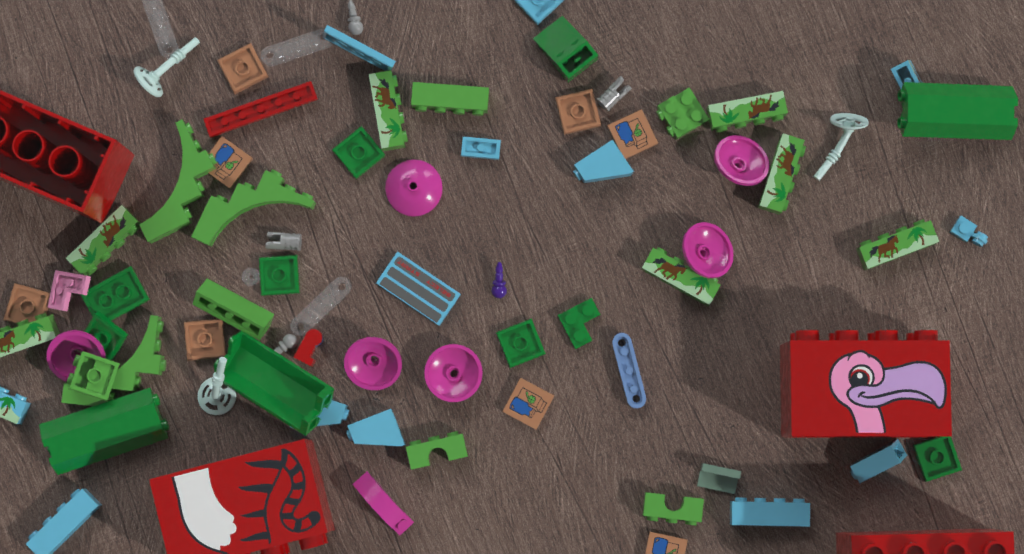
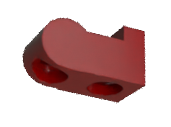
(308, 346)

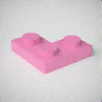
(62, 287)

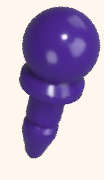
(499, 289)

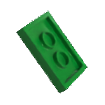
(116, 295)

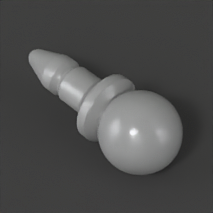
(355, 26)
(289, 342)

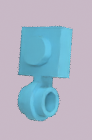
(965, 229)

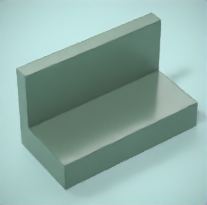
(718, 478)

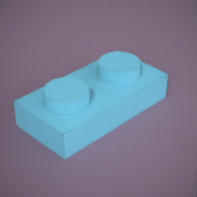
(480, 148)

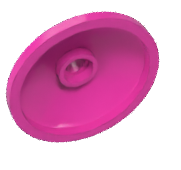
(741, 160)
(413, 201)
(713, 245)
(63, 351)
(452, 358)
(369, 372)

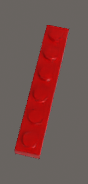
(260, 109)

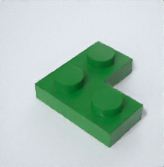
(574, 320)

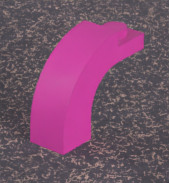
(382, 503)

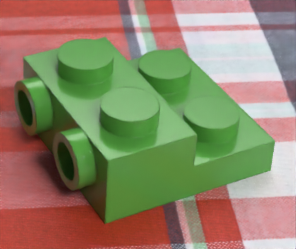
(682, 113)
(92, 375)

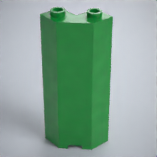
(957, 111)
(275, 383)
(104, 431)

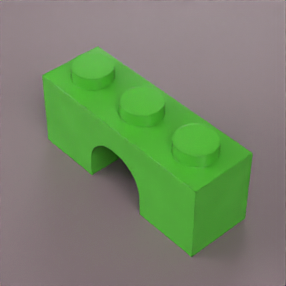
(419, 452)
(690, 510)

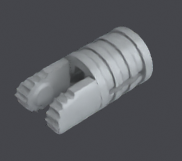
(611, 96)
(287, 241)

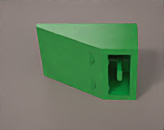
(566, 48)

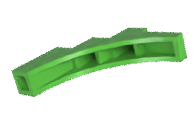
(195, 165)
(269, 191)
(127, 376)

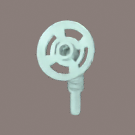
(149, 79)
(849, 125)
(217, 392)

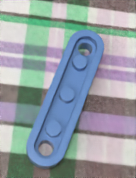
(629, 370)

